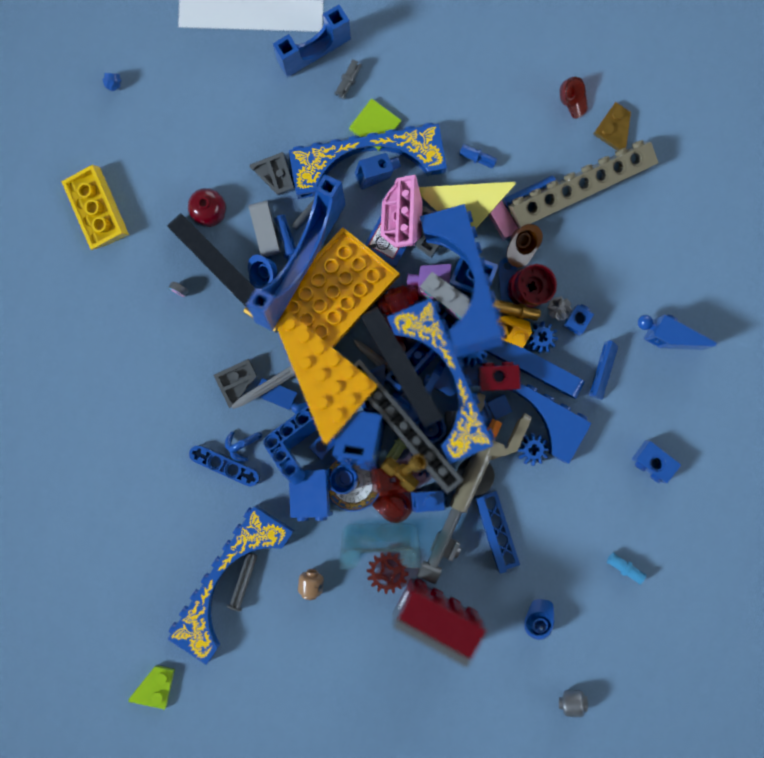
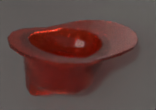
(393, 507)

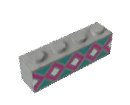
(448, 297)

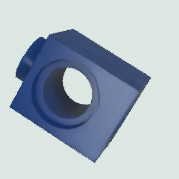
(575, 327)

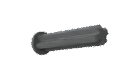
(243, 582)

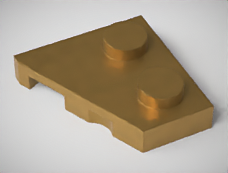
(615, 127)

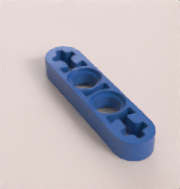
(225, 463)

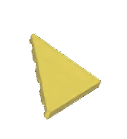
(478, 198)

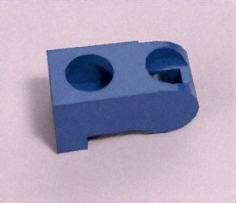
(320, 449)

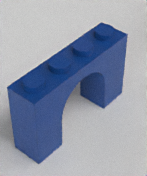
(333, 34)

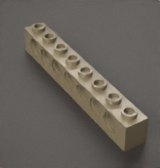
(645, 158)

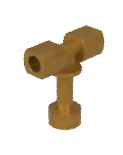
(404, 471)

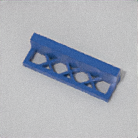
(490, 533)

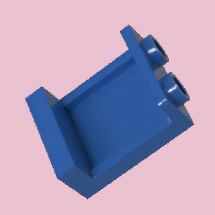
(311, 496)

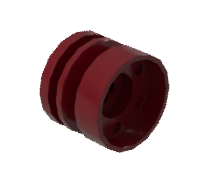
(540, 281)

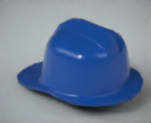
(261, 271)

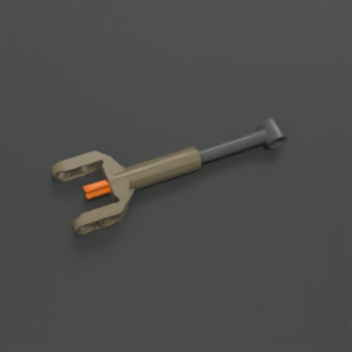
(467, 488)

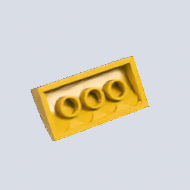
(95, 207)

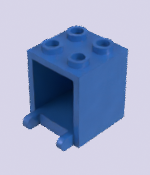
(361, 431)

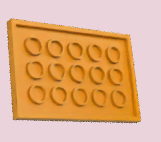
(340, 287)

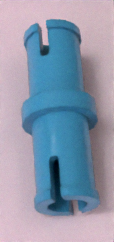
(626, 568)

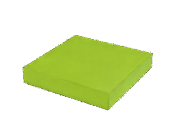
(374, 119)

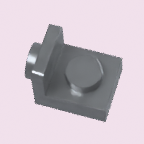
(452, 550)

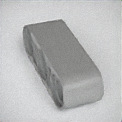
(264, 228)

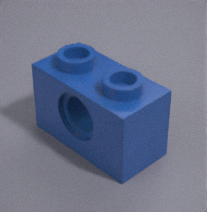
(667, 465)

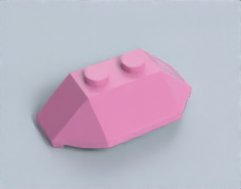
(402, 213)

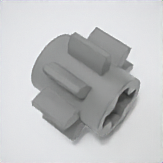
(559, 308)

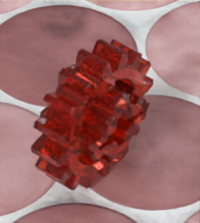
(398, 299)
(375, 576)

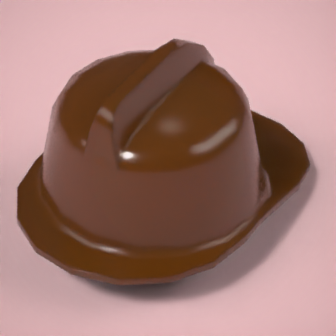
(523, 245)

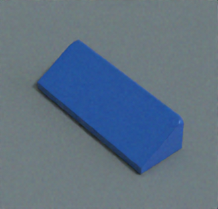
(603, 370)

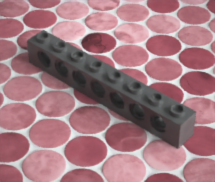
(410, 434)

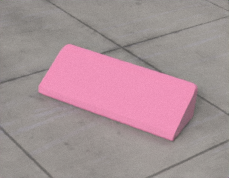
(503, 221)

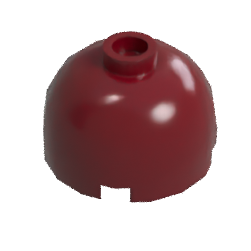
(207, 207)

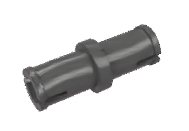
(348, 79)

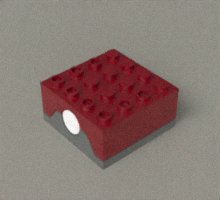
(439, 621)

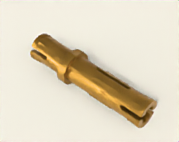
(519, 311)

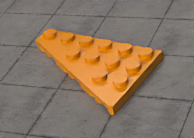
(327, 379)

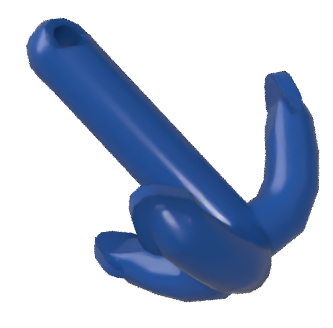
(240, 444)

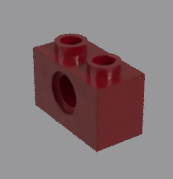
(510, 381)

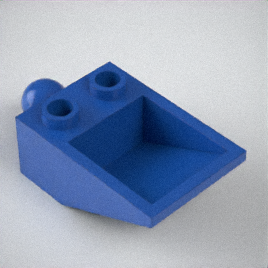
(671, 334)

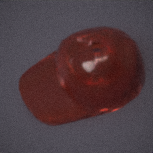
(573, 95)

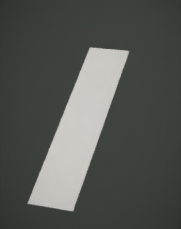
(252, 14)

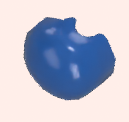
(343, 479)

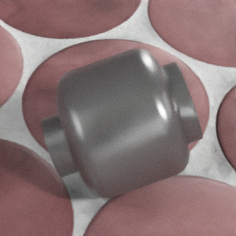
(573, 703)

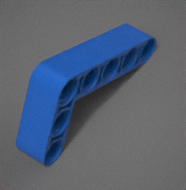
(280, 442)

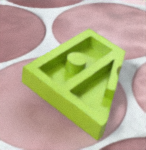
(155, 688)

